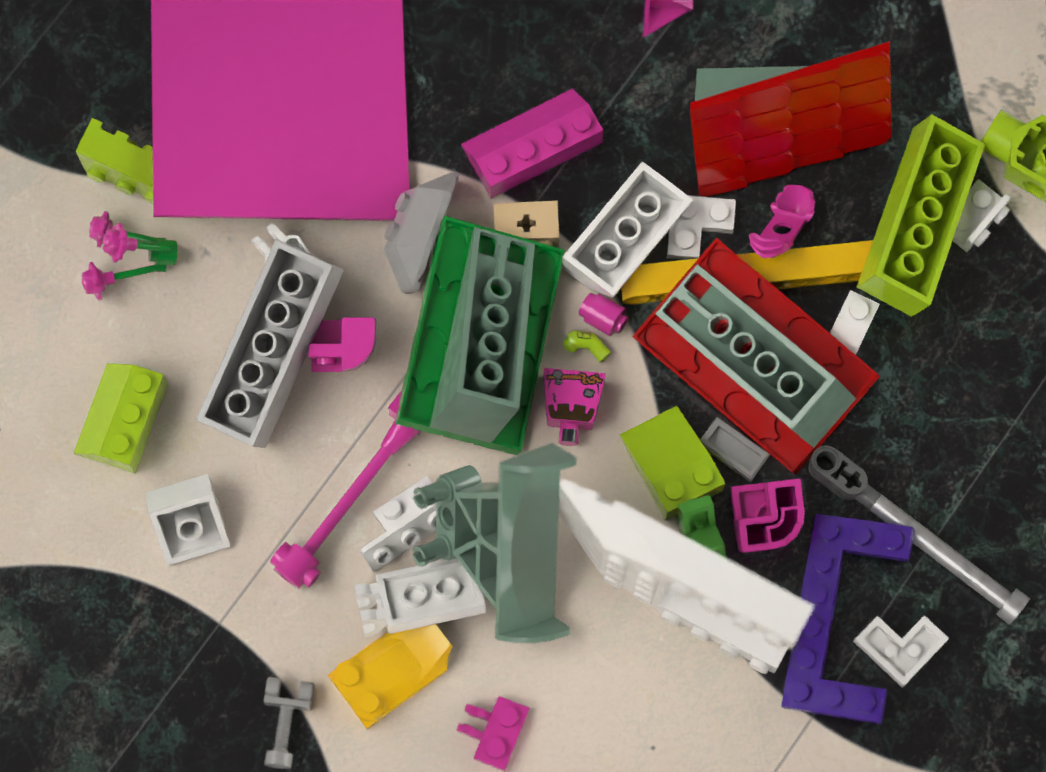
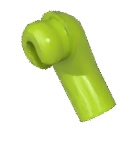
(586, 340)

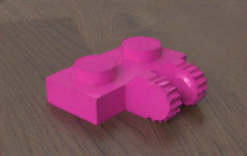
(500, 733)

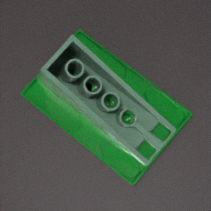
(480, 336)

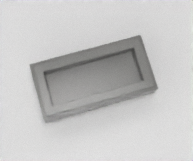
(734, 449)

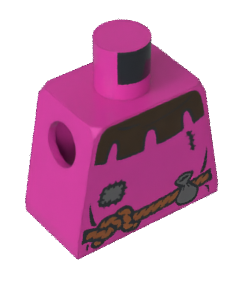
(572, 401)

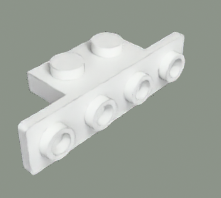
(403, 524)

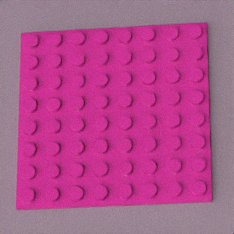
(278, 109)

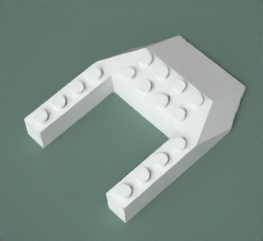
(685, 579)

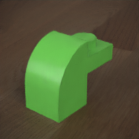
(698, 524)

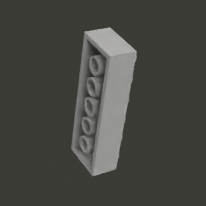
(270, 344)

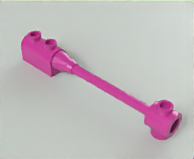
(297, 563)

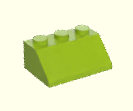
(122, 416)

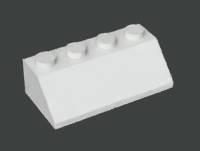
(625, 231)

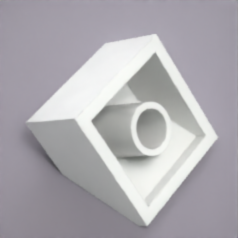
(187, 519)

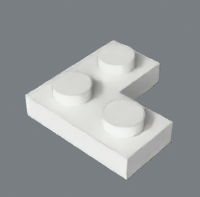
(701, 215)
(901, 656)

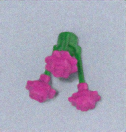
(116, 243)

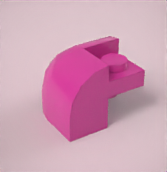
(342, 344)
(767, 514)

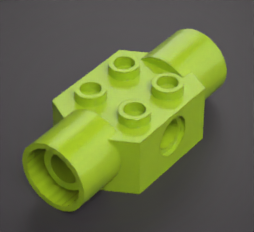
(1021, 150)

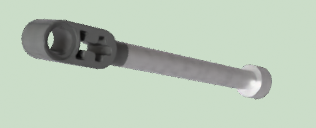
(1008, 603)

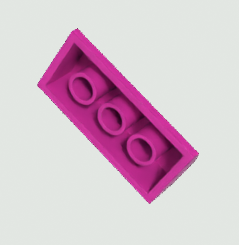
(533, 142)

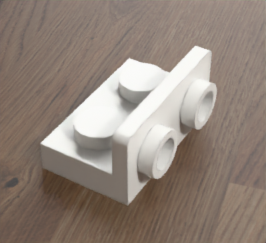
(979, 212)

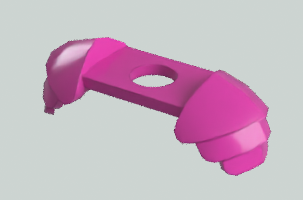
(792, 210)

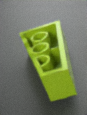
(117, 160)

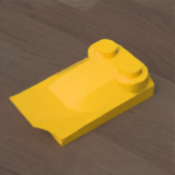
(391, 671)

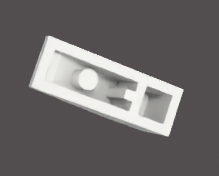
(854, 320)

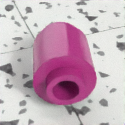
(603, 314)

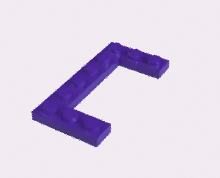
(804, 682)

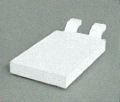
(418, 597)

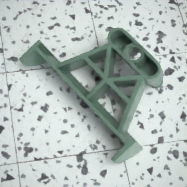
(504, 538)

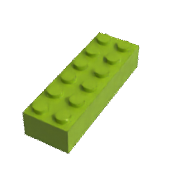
(921, 216)

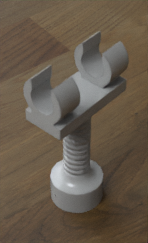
(279, 755)

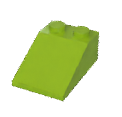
(672, 461)

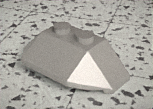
(415, 229)

